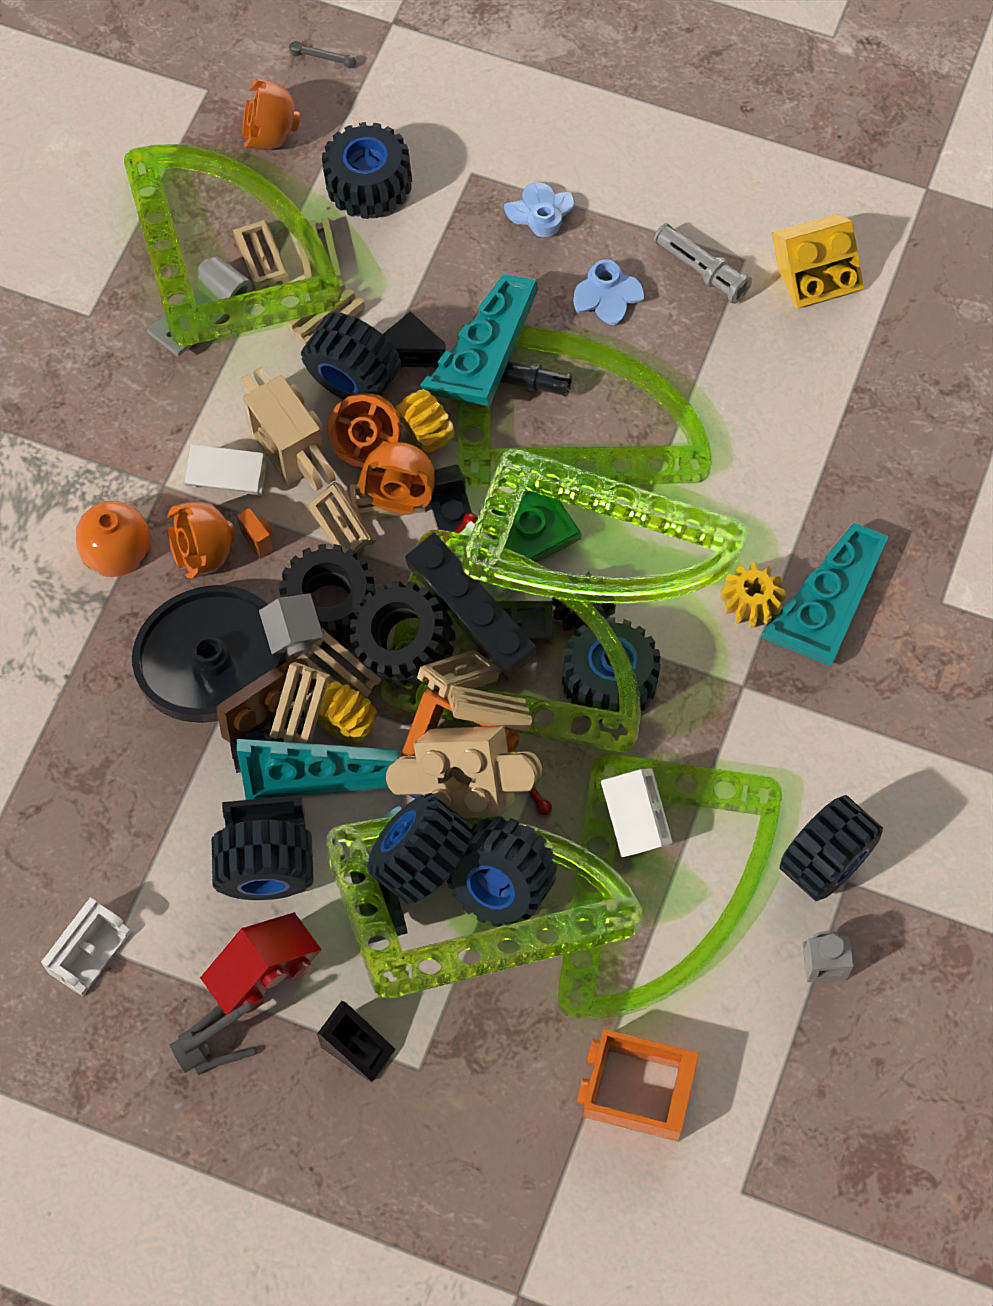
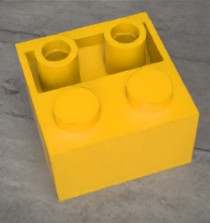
(818, 259)

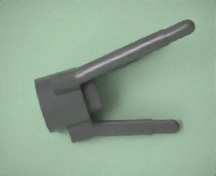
(193, 1048)

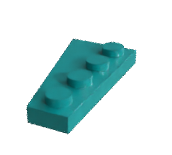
(485, 345)
(825, 605)
(310, 769)

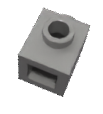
(291, 625)

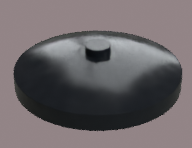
(202, 651)

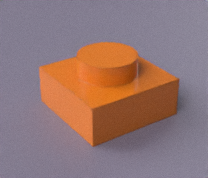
(256, 532)

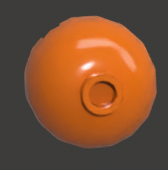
(268, 116)
(361, 426)
(398, 477)
(113, 538)
(199, 538)

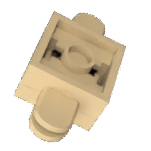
(286, 429)
(470, 756)

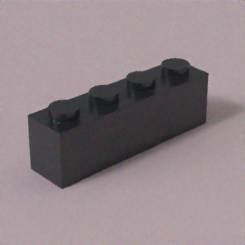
(471, 606)

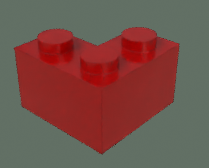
(260, 960)

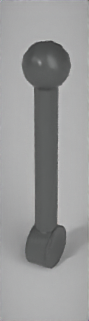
(296, 49)

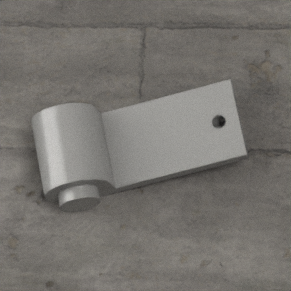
(214, 282)

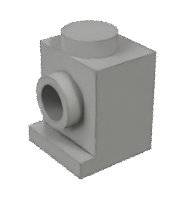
(827, 957)

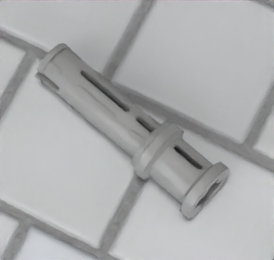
(714, 270)

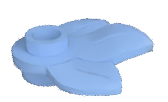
(540, 209)
(607, 297)

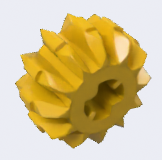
(425, 421)
(765, 600)
(346, 713)

